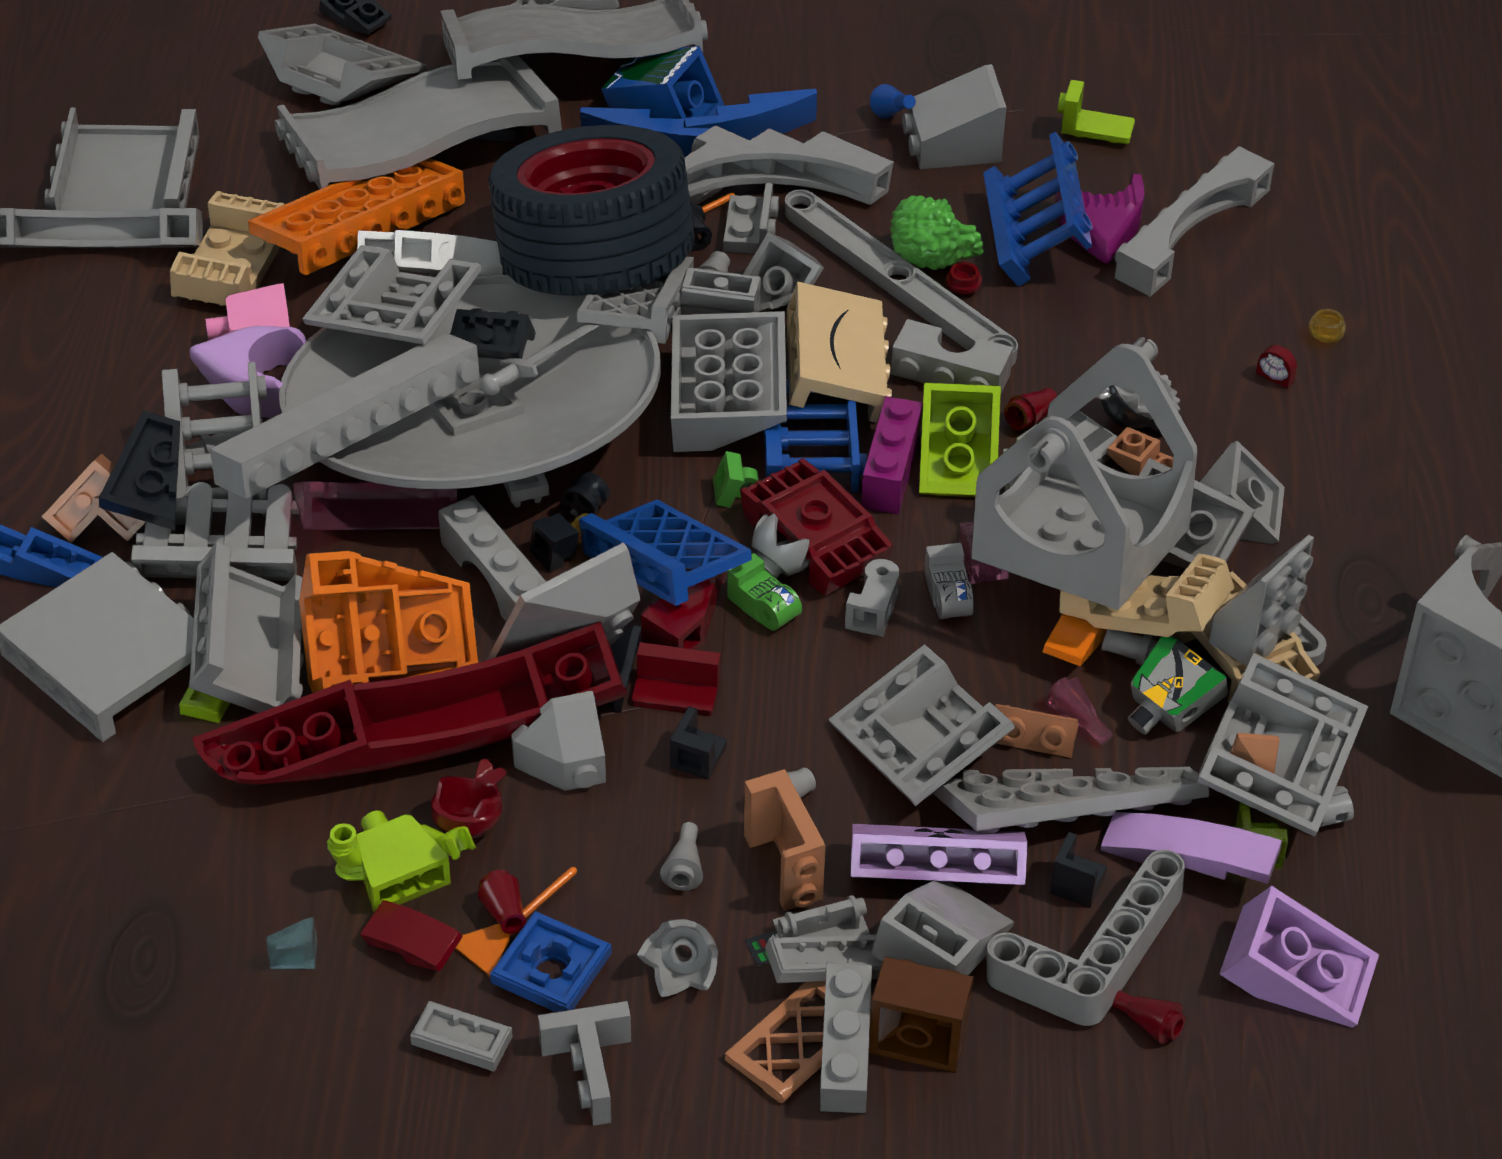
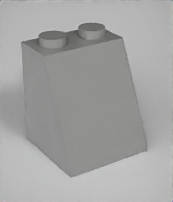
(958, 122)

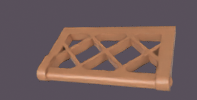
(762, 1034)

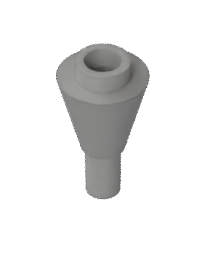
(683, 866)

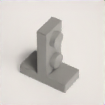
(582, 1035)

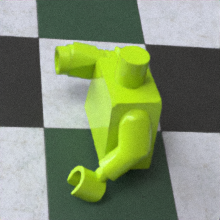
(396, 856)

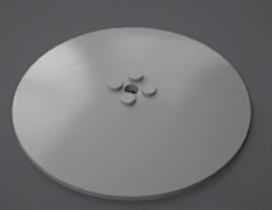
(479, 439)

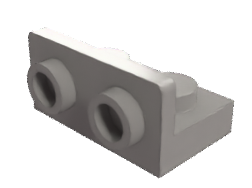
(750, 221)

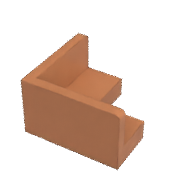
(80, 505)

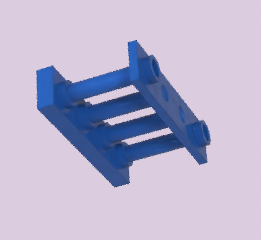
(1007, 210)
(779, 438)

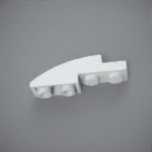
(431, 251)

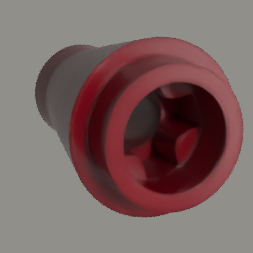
(1028, 409)
(502, 898)

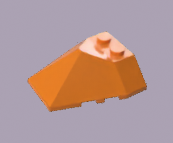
(381, 620)

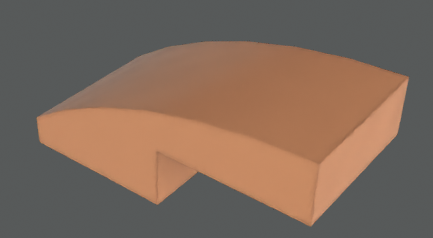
(1134, 449)

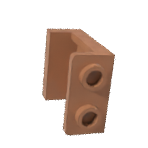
(778, 815)

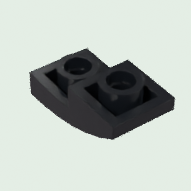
(356, 15)

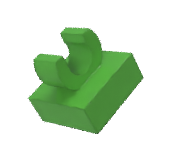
(731, 478)

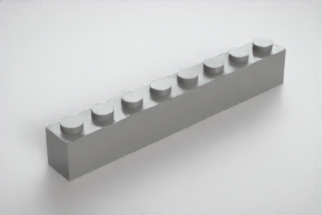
(344, 415)

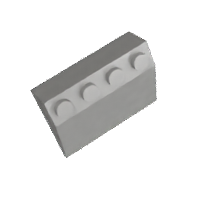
(726, 377)

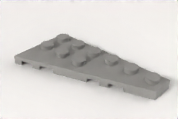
(1040, 795)

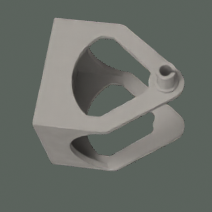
(1072, 516)
(1455, 659)

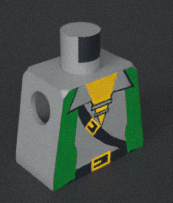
(1174, 687)

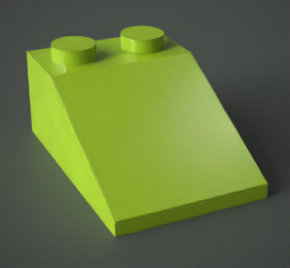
(957, 437)

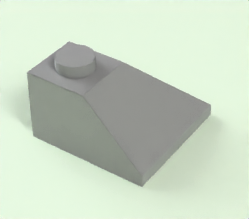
(1249, 482)

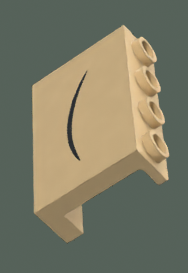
(837, 347)

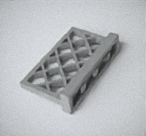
(652, 301)

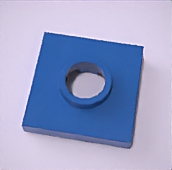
(548, 940)

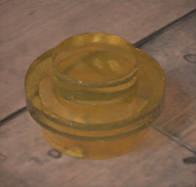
(1327, 325)

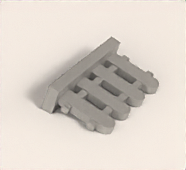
(178, 555)

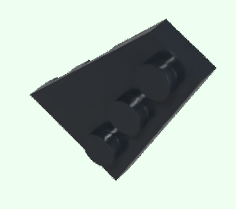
(146, 473)

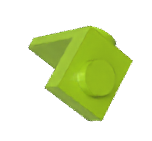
(1091, 123)

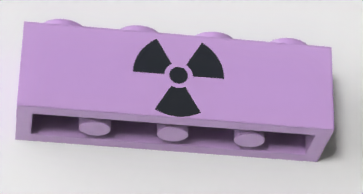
(938, 854)

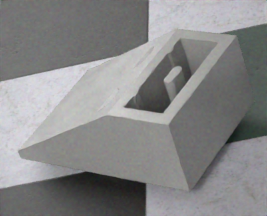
(1264, 606)
(939, 928)

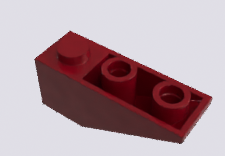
(682, 624)

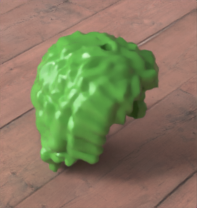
(930, 235)

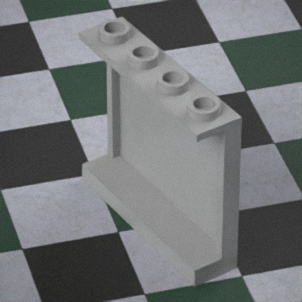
(123, 165)
(100, 641)

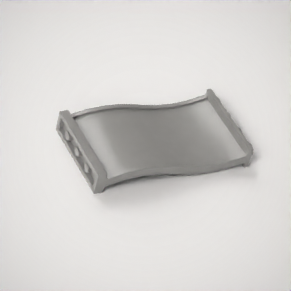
(558, 29)
(416, 120)

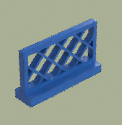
(650, 557)

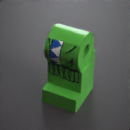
(762, 595)

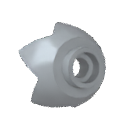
(781, 556)
(671, 969)

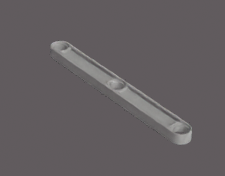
(879, 263)

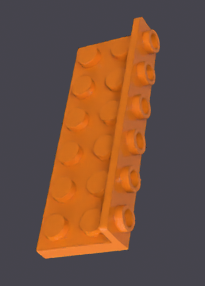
(327, 222)

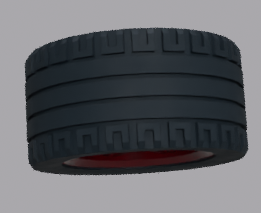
(591, 209)

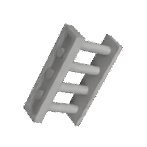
(180, 394)

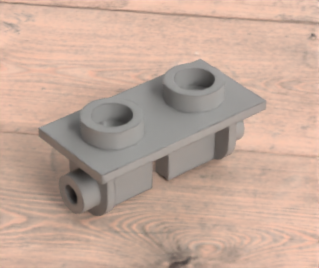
(828, 920)

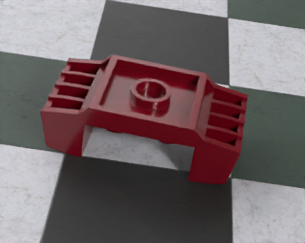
(821, 510)

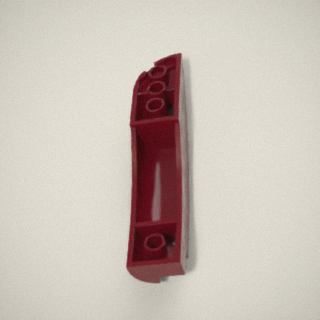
(411, 718)

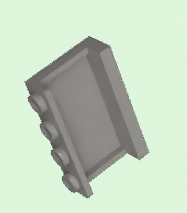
(245, 635)

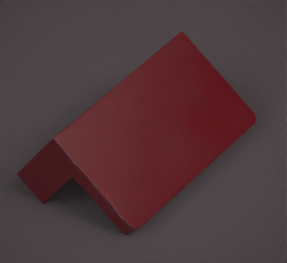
(676, 678)

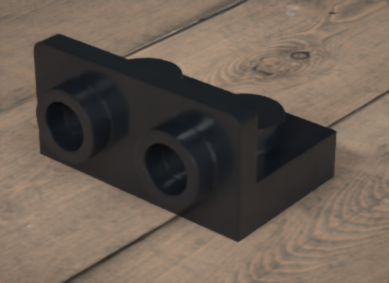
(494, 333)

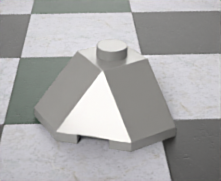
(780, 267)
(563, 744)

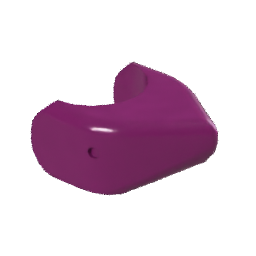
(1113, 218)

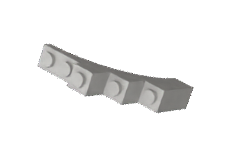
(819, 163)

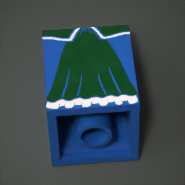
(666, 83)

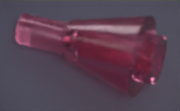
(1072, 701)

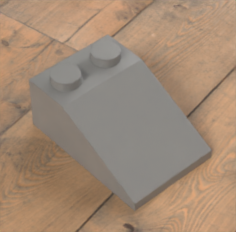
(1213, 526)

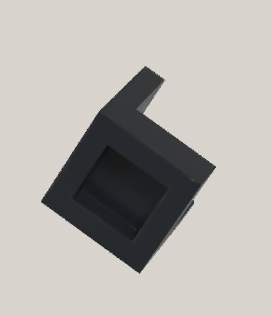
(695, 749)
(1075, 876)

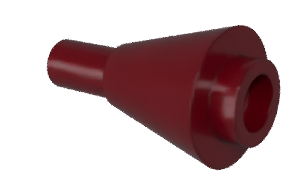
(1157, 1017)

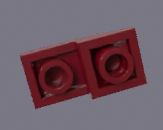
(412, 934)

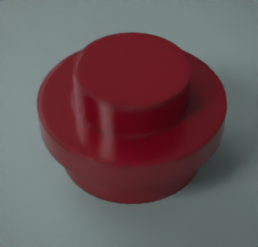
(964, 278)

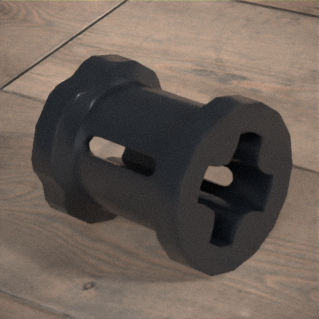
(699, 227)

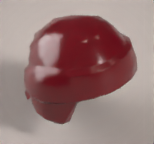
(469, 801)

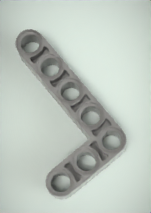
(1087, 986)

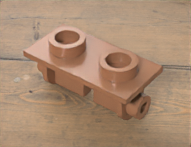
(1040, 731)

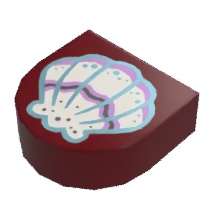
(1277, 365)

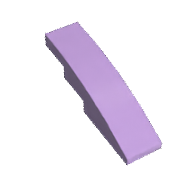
(1201, 844)

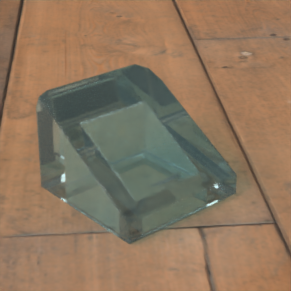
(293, 946)

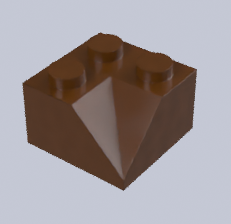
(920, 1014)

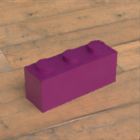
(891, 455)

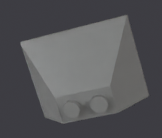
(332, 63)
(383, 302)
(586, 594)
(920, 725)
(1314, 736)

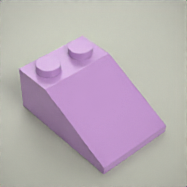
(1298, 960)

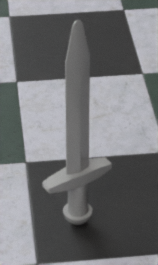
(514, 367)

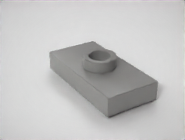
(461, 1036)

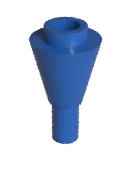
(888, 101)

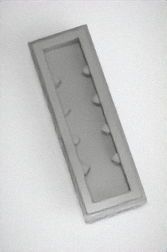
(807, 957)

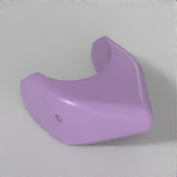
(227, 356)

